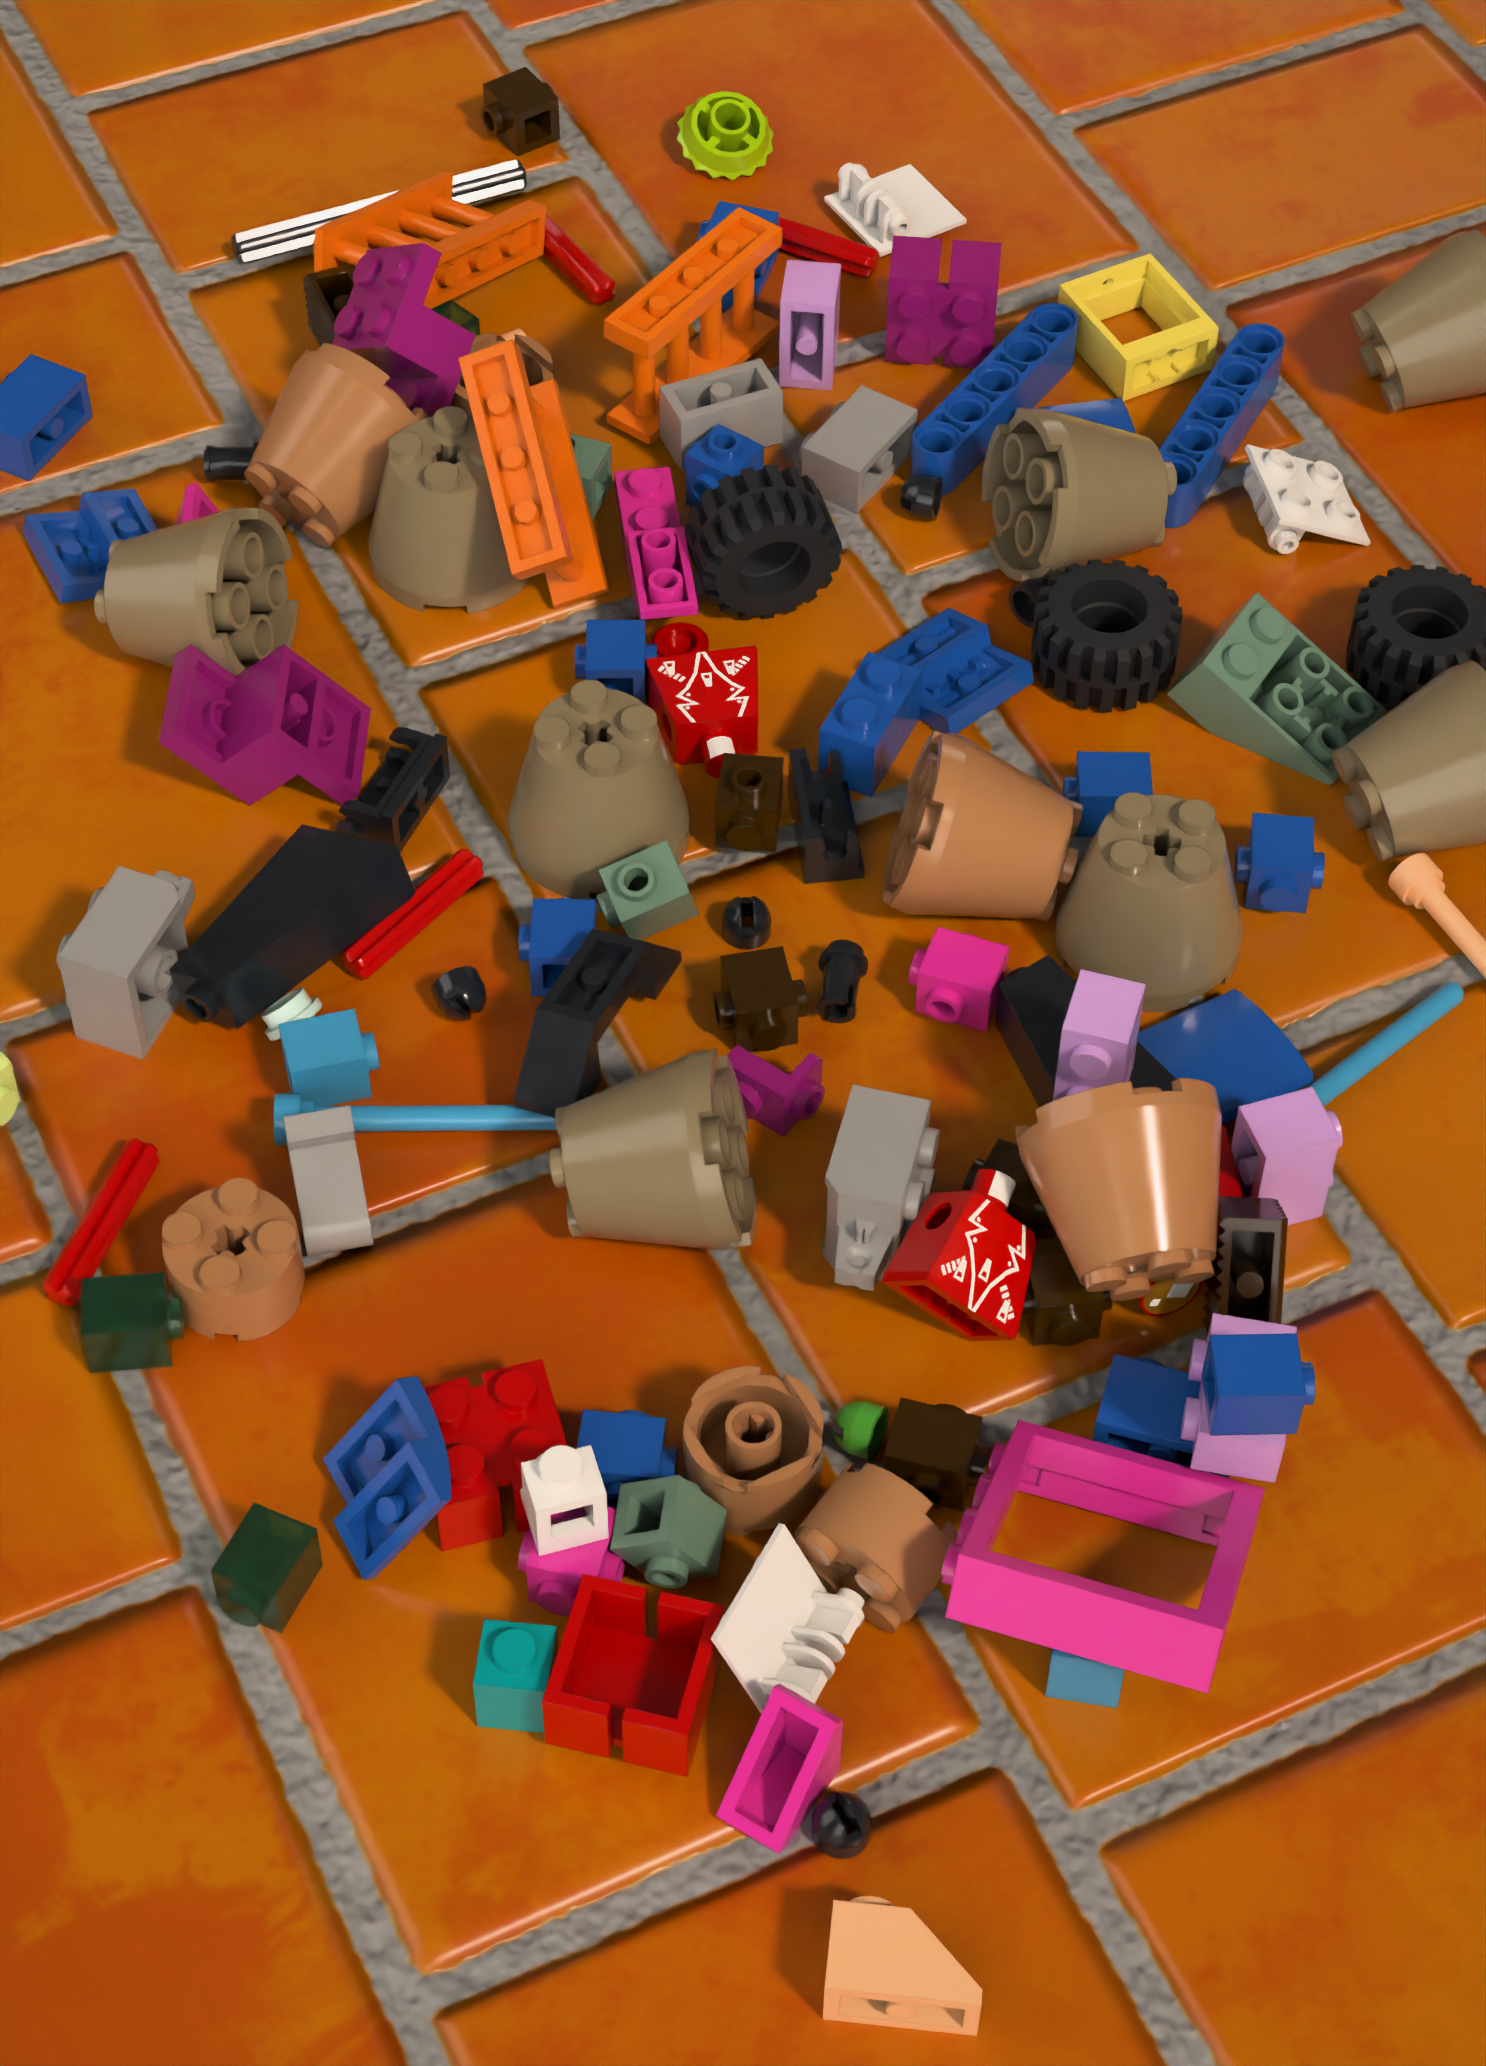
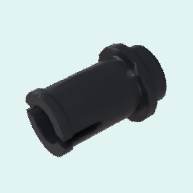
(227, 462)
(842, 968)

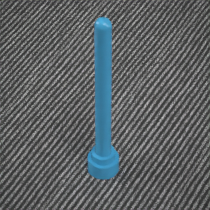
(1387, 1042)
(417, 1117)

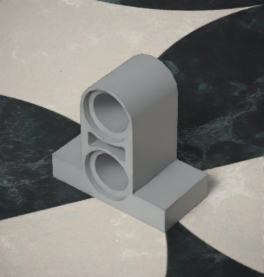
(328, 1180)

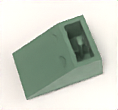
(1274, 692)

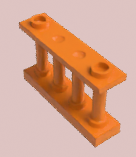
(468, 256)
(676, 298)
(533, 475)

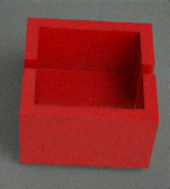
(486, 1440)
(631, 1688)

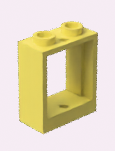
(1158, 360)

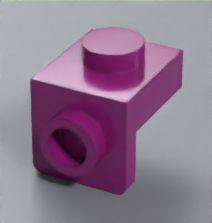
(775, 1096)

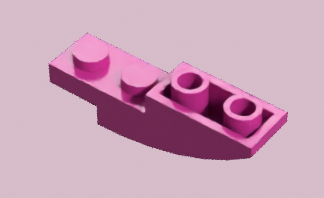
(654, 544)

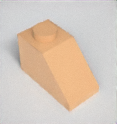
(895, 1972)

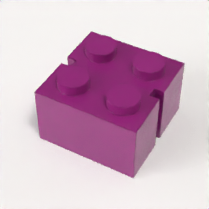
(939, 317)

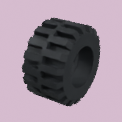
(763, 542)
(1413, 630)
(1106, 635)

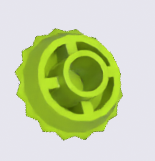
(725, 135)

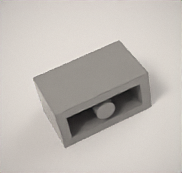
(736, 397)
(858, 448)

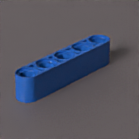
(1010, 377)
(1221, 416)

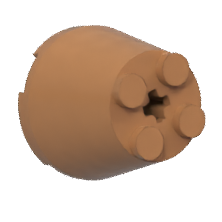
(328, 443)
(978, 837)
(1130, 1182)

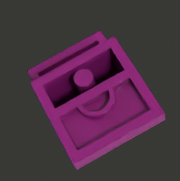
(399, 333)
(265, 725)

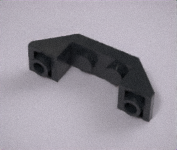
(562, 1046)

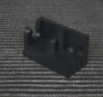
(400, 790)
(823, 820)

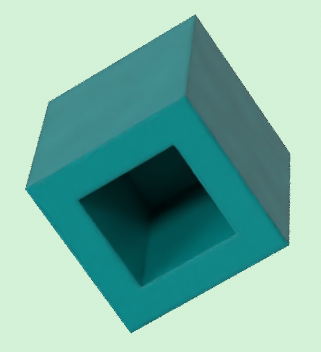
(513, 1674)

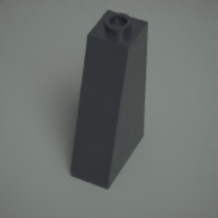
(290, 922)
(1031, 1019)

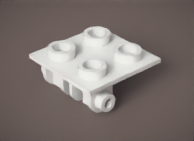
(891, 206)
(1299, 497)
(786, 1624)

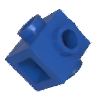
(717, 456)

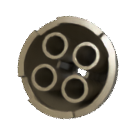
(1429, 327)
(1071, 492)
(437, 520)
(201, 585)
(1422, 769)
(594, 790)
(1154, 901)
(660, 1158)

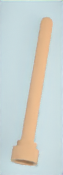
(1420, 884)

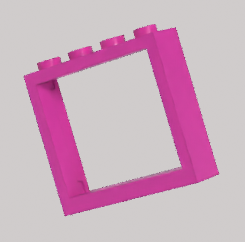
(1086, 1614)

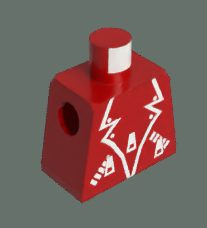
(706, 704)
(967, 1260)

